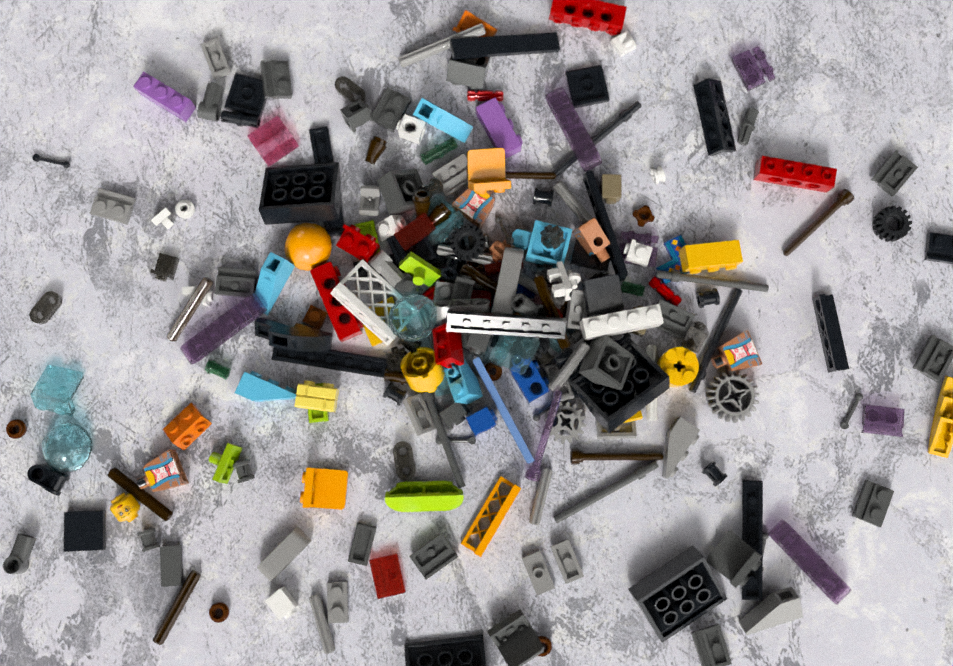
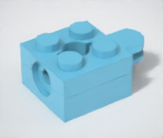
(537, 252)

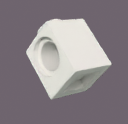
(414, 136)

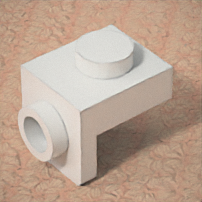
(390, 226)

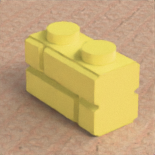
(316, 397)

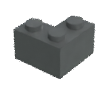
(475, 343)

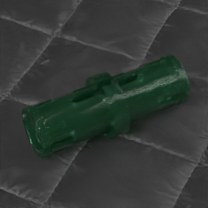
(439, 151)

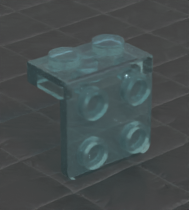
(445, 228)
(514, 352)
(56, 390)

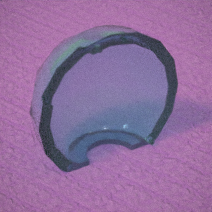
(412, 317)
(67, 447)

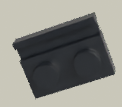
(939, 248)

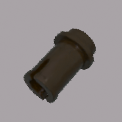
(394, 376)

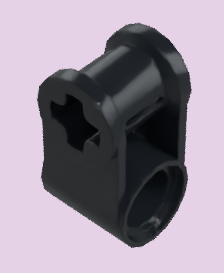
(51, 479)

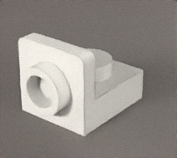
(637, 253)
(188, 291)

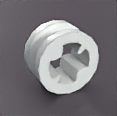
(657, 175)

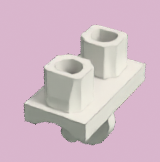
(565, 281)

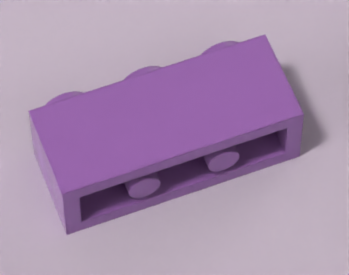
(164, 96)
(499, 127)

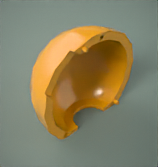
(308, 246)

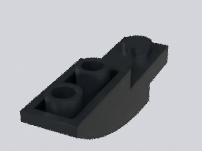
(293, 338)

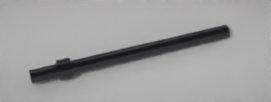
(624, 116)
(715, 340)

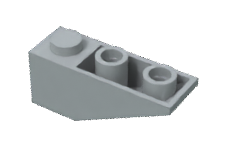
(677, 442)
(772, 611)

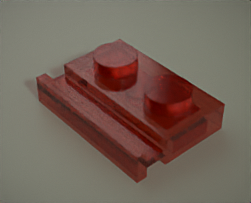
(387, 576)

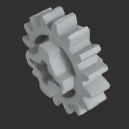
(570, 430)

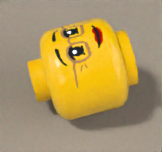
(125, 507)

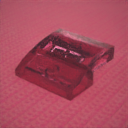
(273, 141)

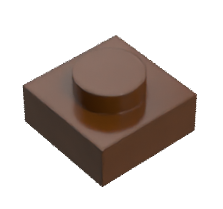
(315, 317)

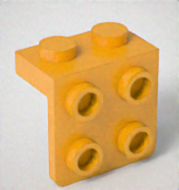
(487, 170)
(324, 488)

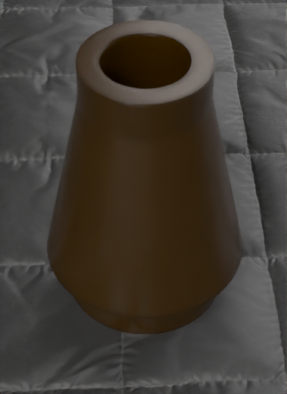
(375, 149)
(421, 202)
(439, 214)

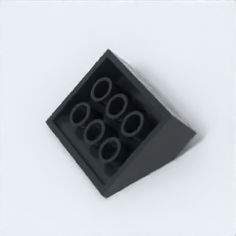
(300, 194)
(641, 387)
(678, 593)
(447, 652)

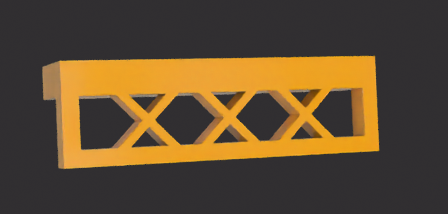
(495, 523)

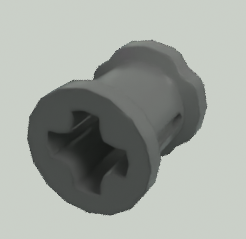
(243, 471)
(148, 539)

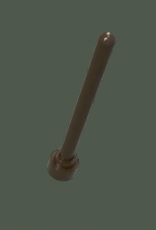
(527, 175)
(844, 198)
(578, 457)

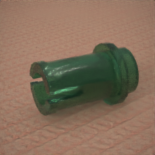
(631, 288)
(217, 369)

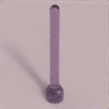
(533, 472)

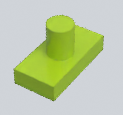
(420, 270)
(225, 462)

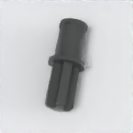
(747, 126)

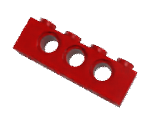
(595, 8)
(795, 174)
(321, 276)

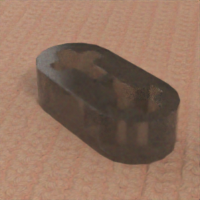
(353, 88)
(45, 307)

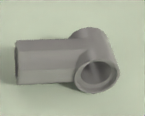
(384, 265)

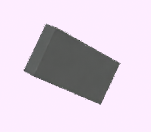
(362, 544)
(171, 565)

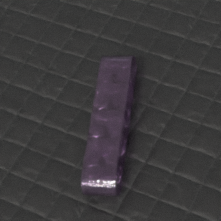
(573, 129)
(223, 329)
(809, 561)

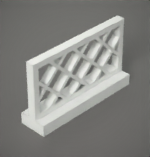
(361, 310)

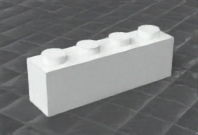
(621, 322)

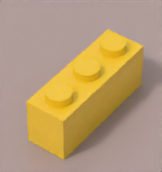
(710, 256)

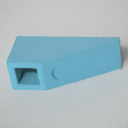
(443, 120)
(272, 279)
(463, 383)
(259, 390)

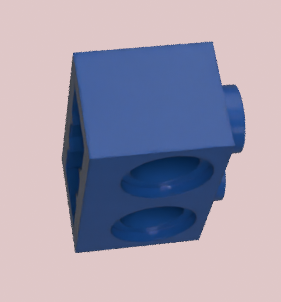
(525, 382)
(482, 421)

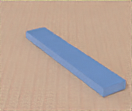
(503, 410)

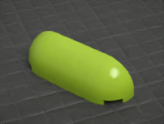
(424, 496)

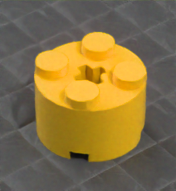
(685, 359)
(421, 370)

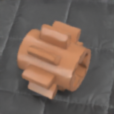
(497, 250)

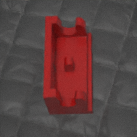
(447, 347)

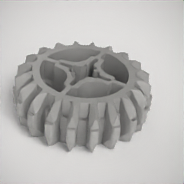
(729, 390)

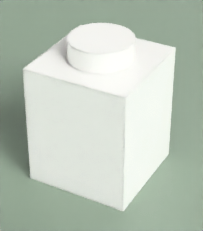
(282, 603)

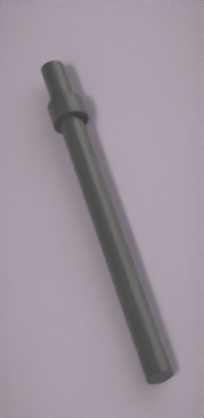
(676, 276)
(429, 398)
(639, 473)

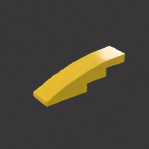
(942, 426)

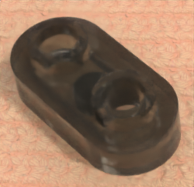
(404, 460)

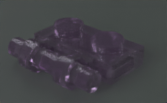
(749, 71)
(647, 238)

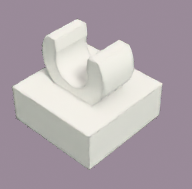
(623, 43)
(163, 218)

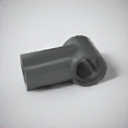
(210, 107)
(525, 306)
(20, 552)

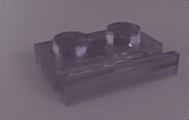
(883, 420)

